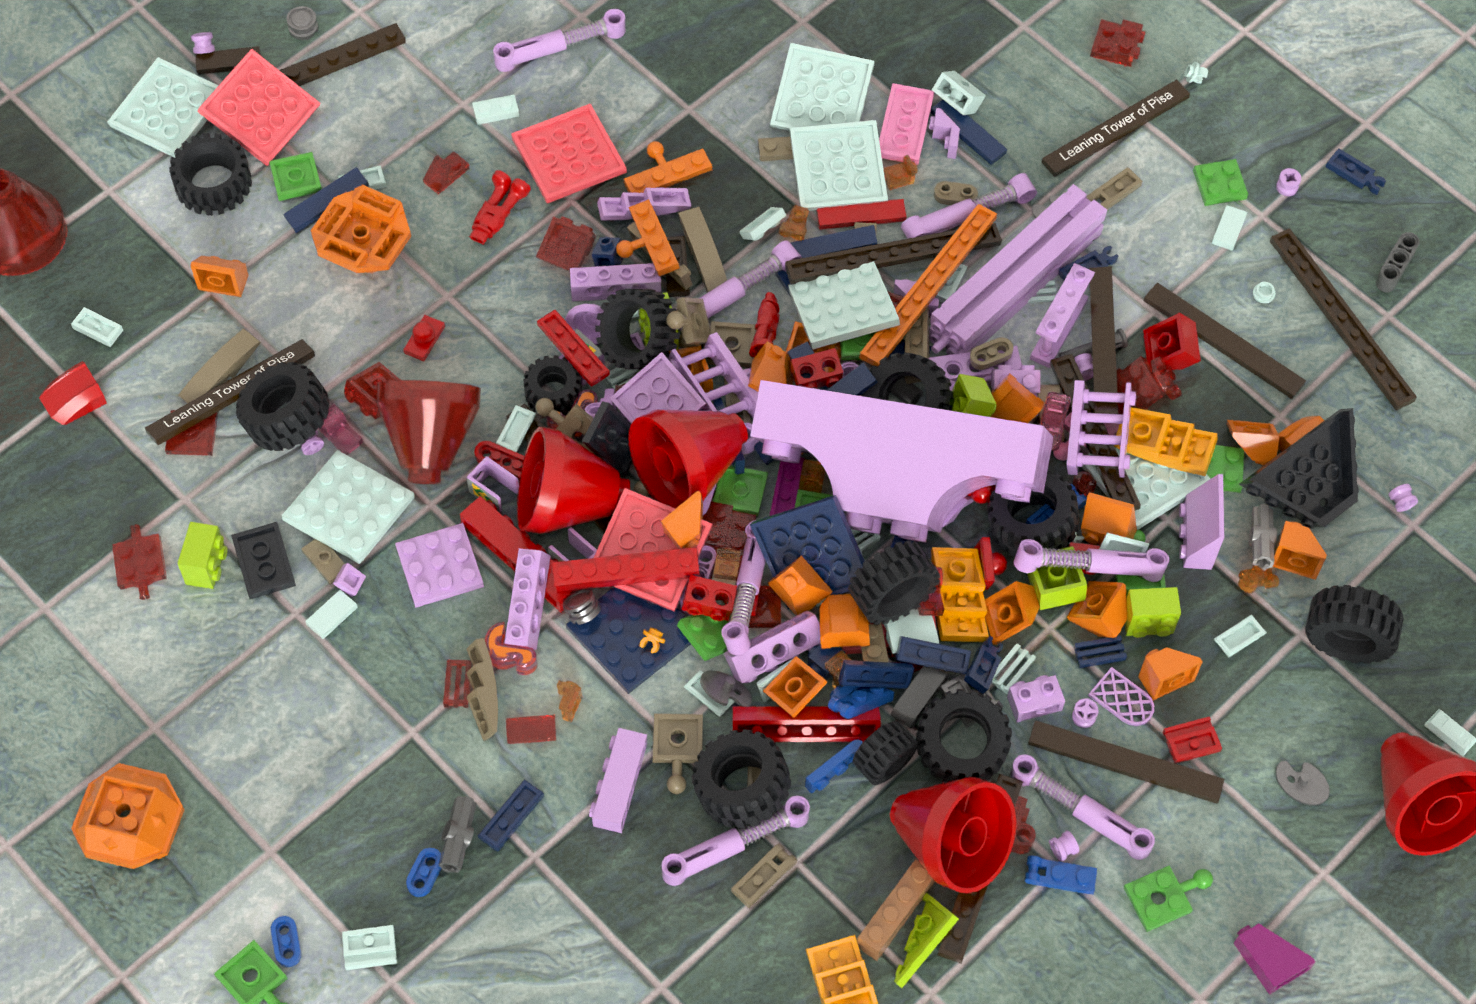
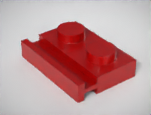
(1192, 740)

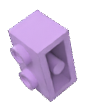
(1035, 698)

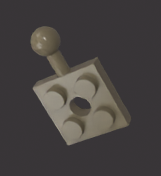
(692, 318)
(737, 332)
(575, 420)
(677, 753)

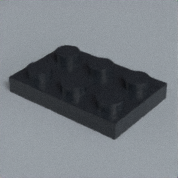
(610, 438)
(263, 560)

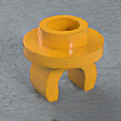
(655, 637)

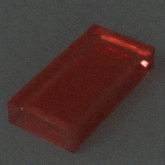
(531, 729)

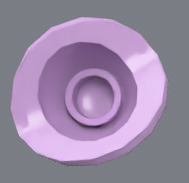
(584, 319)

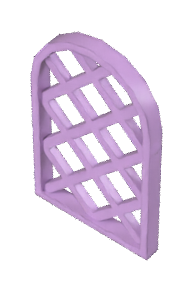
(1126, 682)

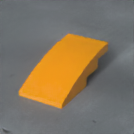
(1169, 441)
(961, 595)
(841, 973)

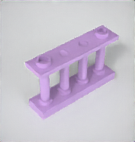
(1062, 315)
(726, 366)
(1078, 437)

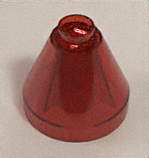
(30, 226)
(427, 423)

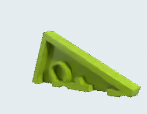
(925, 936)

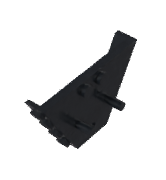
(1312, 469)

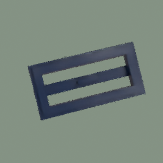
(1100, 651)

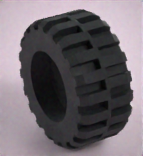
(910, 364)
(270, 391)
(1051, 533)
(1354, 624)
(967, 706)
(752, 802)

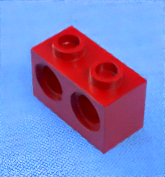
(814, 365)
(709, 591)

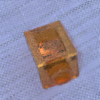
(900, 174)
(812, 476)
(727, 564)
(834, 667)
(571, 699)

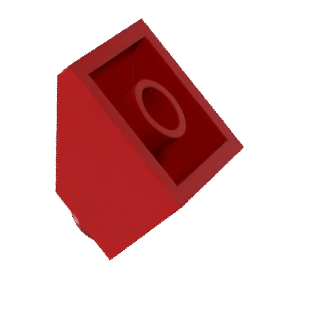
(1174, 341)

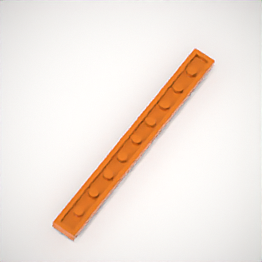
(930, 284)

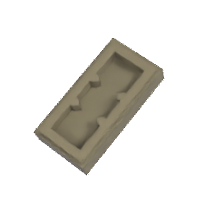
(323, 559)

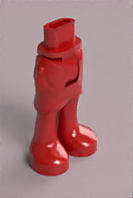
(492, 217)
(766, 323)

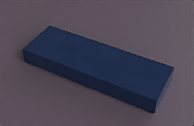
(933, 655)
(876, 674)
(510, 815)

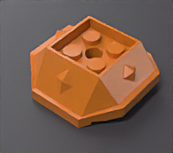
(359, 214)
(137, 837)

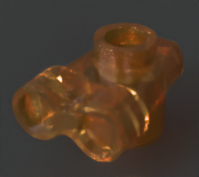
(795, 224)
(1257, 577)

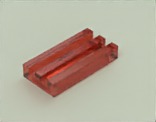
(456, 702)

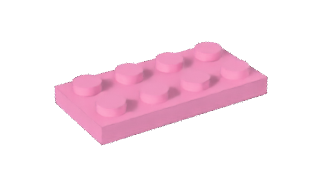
(905, 123)

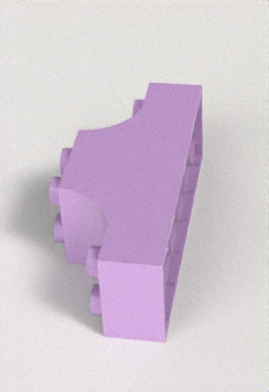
(900, 458)

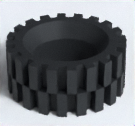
(206, 153)
(616, 327)
(894, 582)

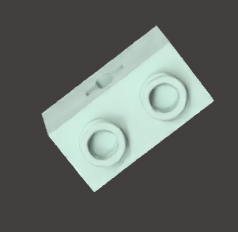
(958, 92)

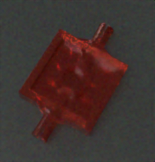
(139, 561)

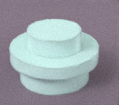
(1264, 292)

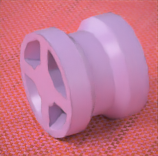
(202, 42)
(1288, 188)
(1085, 365)
(312, 445)
(1403, 497)
(1087, 708)
(1064, 846)

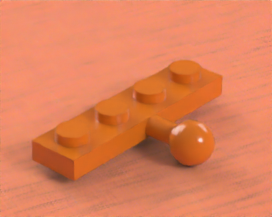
(669, 172)
(651, 237)

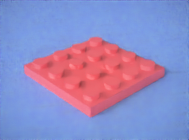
(259, 107)
(568, 153)
(638, 529)

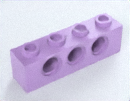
(602, 281)
(961, 364)
(527, 598)
(783, 634)

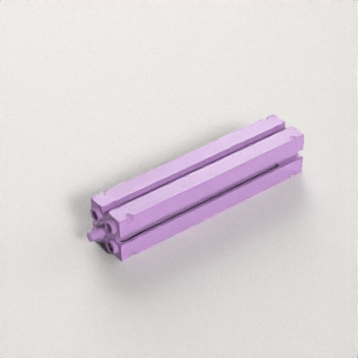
(1016, 273)

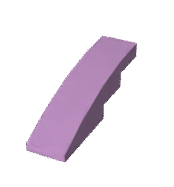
(662, 200)

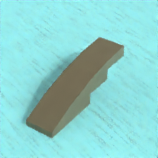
(702, 248)
(221, 365)
(483, 698)

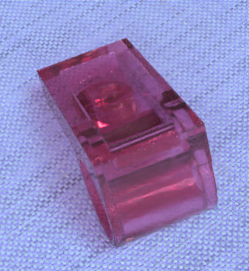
(339, 431)

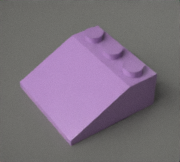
(1202, 524)

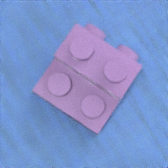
(1026, 376)

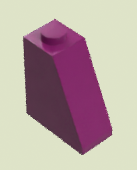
(1271, 957)

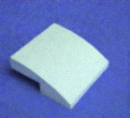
(911, 626)

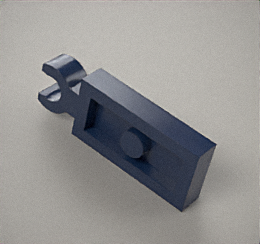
(1354, 171)
(1091, 260)
(984, 666)

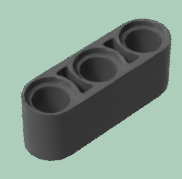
(1397, 262)
(919, 695)

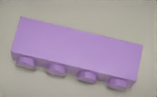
(619, 780)

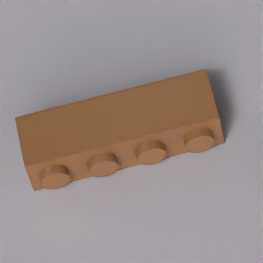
(895, 911)

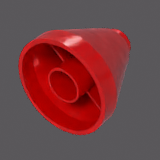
(684, 451)
(564, 484)
(1427, 794)
(958, 831)

